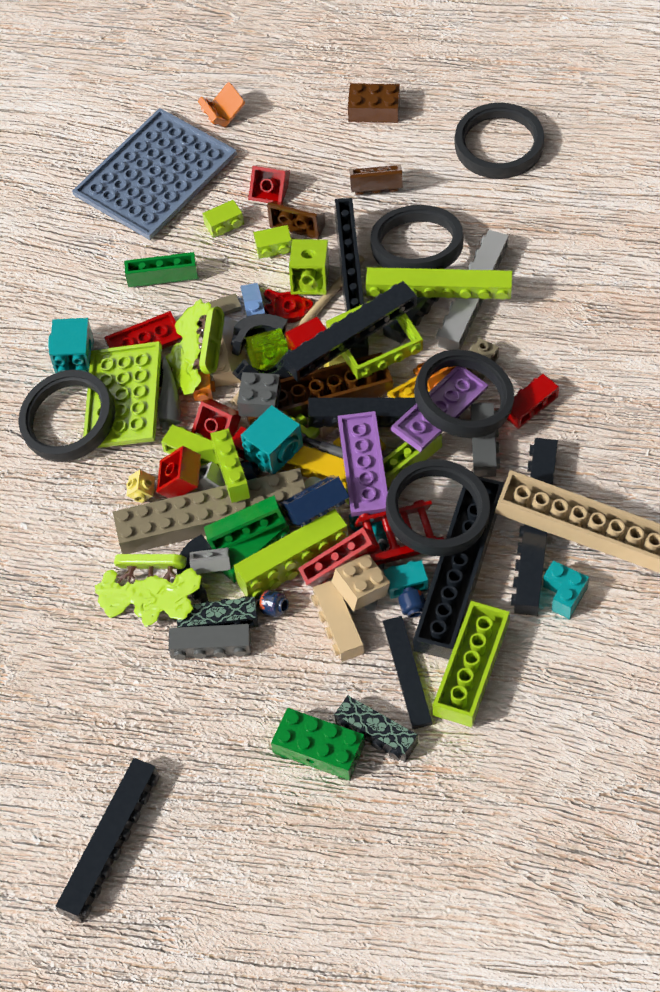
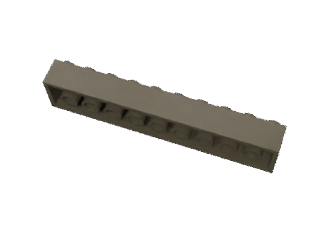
(188, 514)

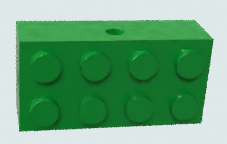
(318, 744)

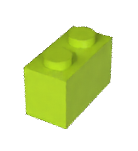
(223, 218)
(272, 241)

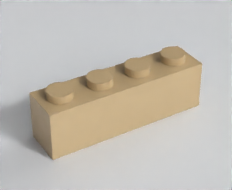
(338, 621)

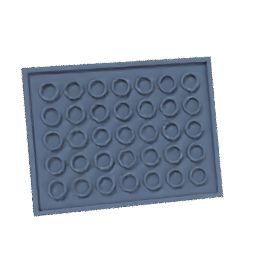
(154, 173)

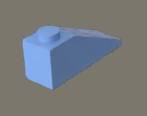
(252, 299)

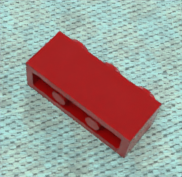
(532, 400)

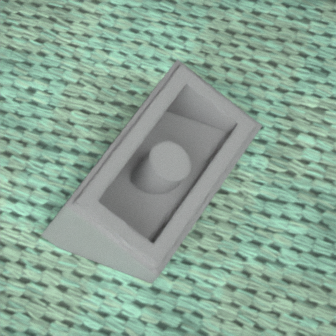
(210, 560)

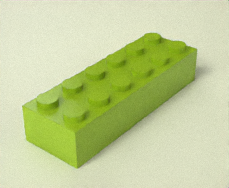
(282, 559)
(471, 664)

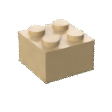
(360, 582)

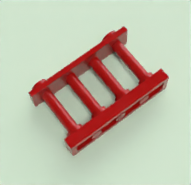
(395, 551)

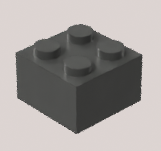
(258, 393)

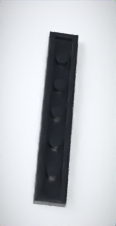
(407, 673)

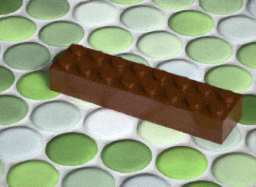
(331, 382)

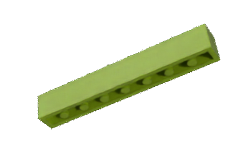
(442, 282)

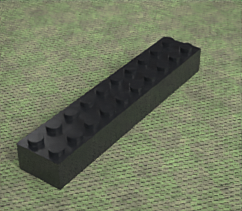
(455, 578)

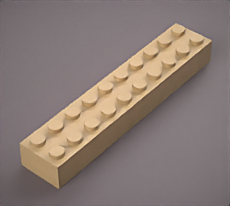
(581, 520)

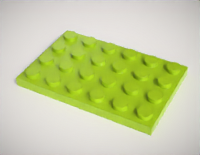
(133, 381)

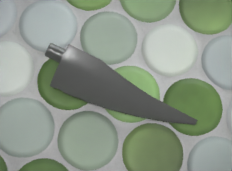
(169, 404)

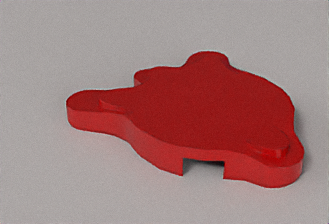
(287, 305)

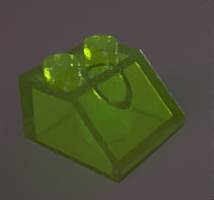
(266, 348)

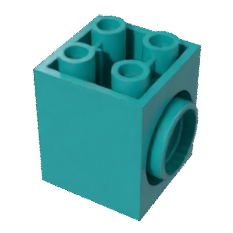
(70, 344)
(272, 440)

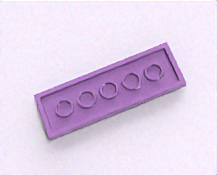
(451, 395)
(363, 463)

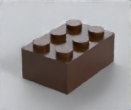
(373, 103)

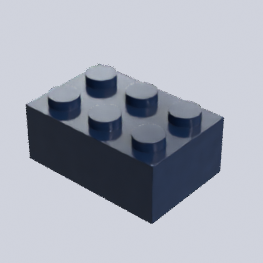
(315, 500)

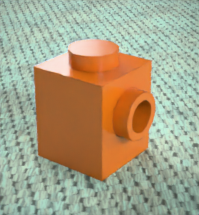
(205, 388)

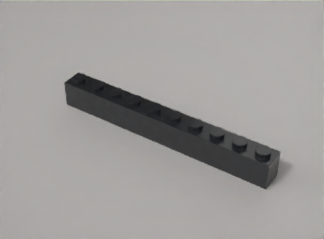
(349, 264)
(534, 540)

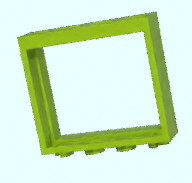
(386, 359)

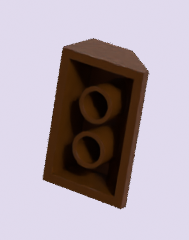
(376, 179)
(299, 219)

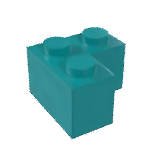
(567, 585)

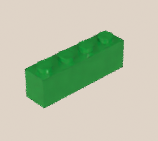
(160, 269)
(245, 524)
(253, 545)

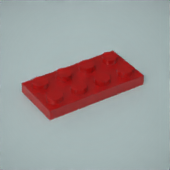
(152, 330)

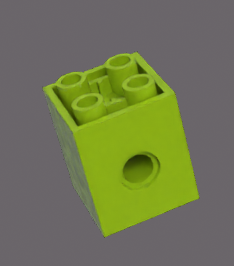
(309, 266)

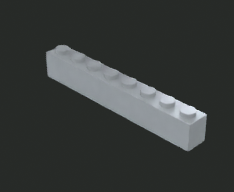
(463, 311)

